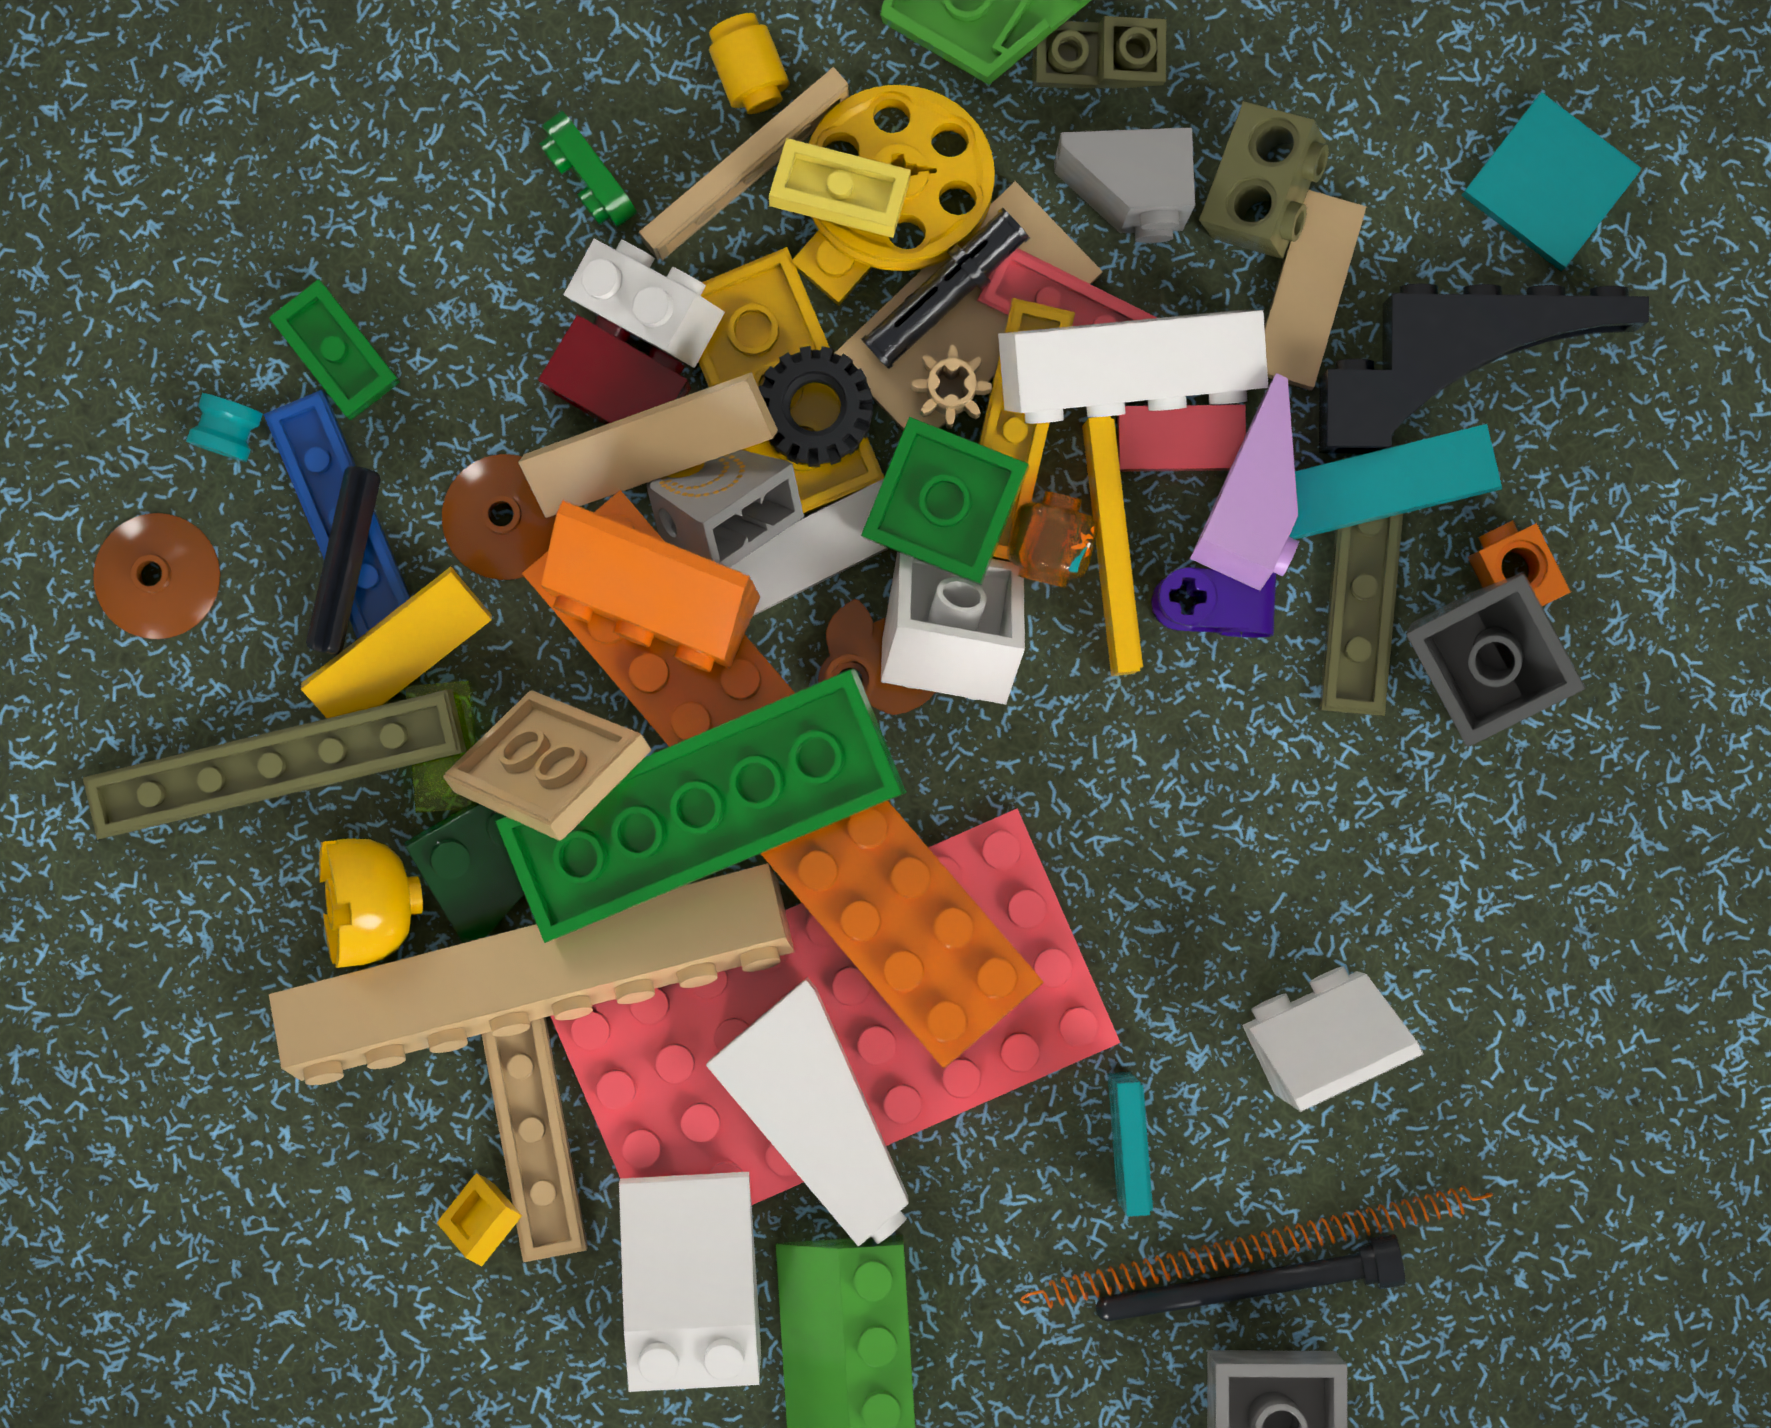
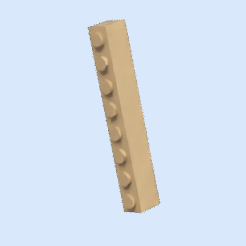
(518, 978)

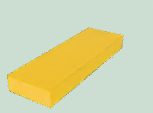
(398, 648)

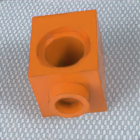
(1530, 544)

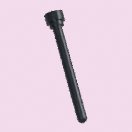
(1374, 1263)

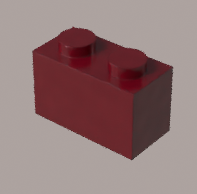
(608, 376)

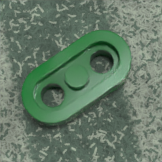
(569, 150)

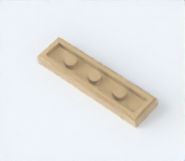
(743, 166)
(649, 445)
(535, 1142)

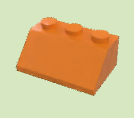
(647, 588)

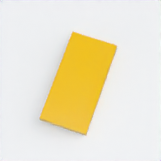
(762, 321)

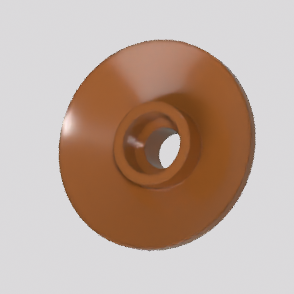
(468, 526)
(187, 580)

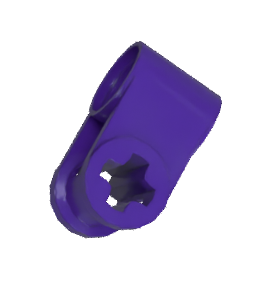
(1222, 606)

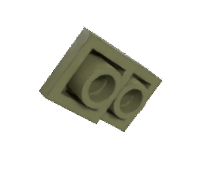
(1102, 54)

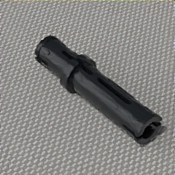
(946, 287)

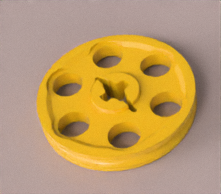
(929, 178)

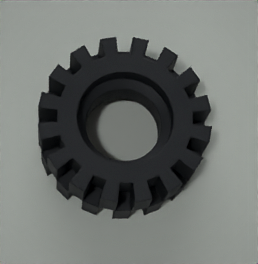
(853, 392)

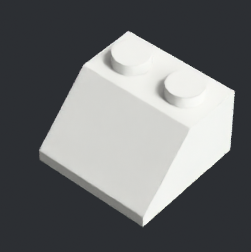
(954, 632)

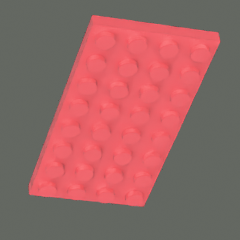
(673, 1117)

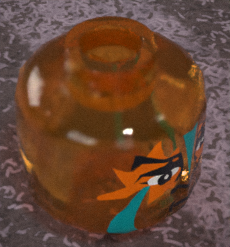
(1052, 540)

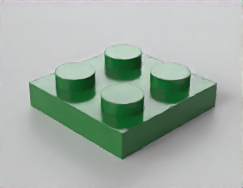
(945, 500)

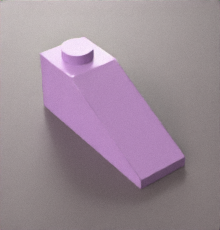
(1258, 501)

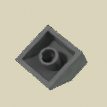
(1494, 658)

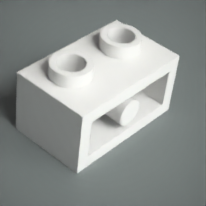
(644, 302)

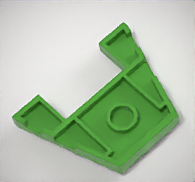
(979, 34)

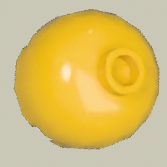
(366, 900)

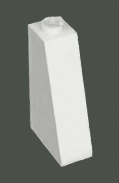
(811, 1108)

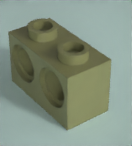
(1248, 178)

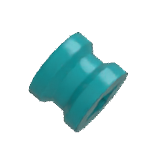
(224, 427)

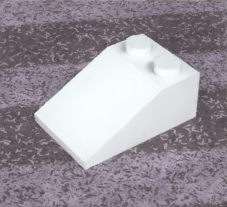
(1328, 1038)
(689, 1282)

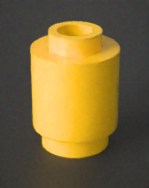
(748, 63)

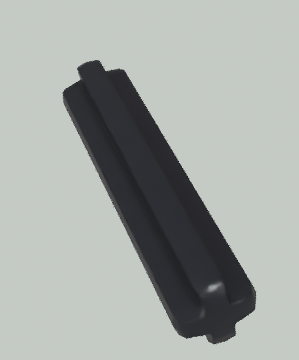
(343, 560)

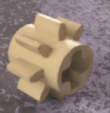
(951, 369)

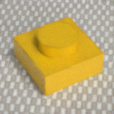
(829, 268)
(479, 1219)

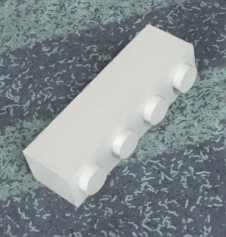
(1133, 362)

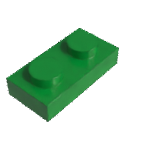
(334, 349)

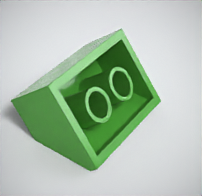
(845, 1334)

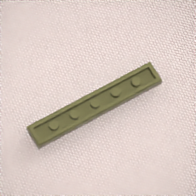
(275, 764)

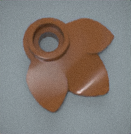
(857, 645)

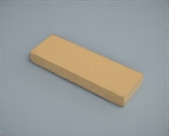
(1311, 288)

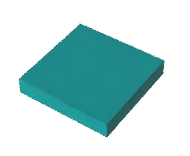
(1551, 181)
(1130, 1144)

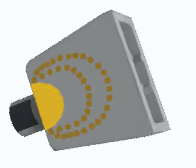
(726, 505)

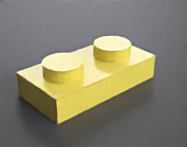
(839, 187)

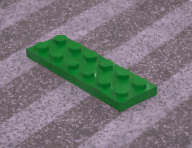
(709, 806)

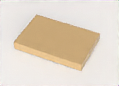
(546, 764)

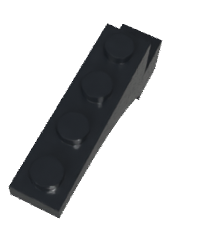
(1445, 336)

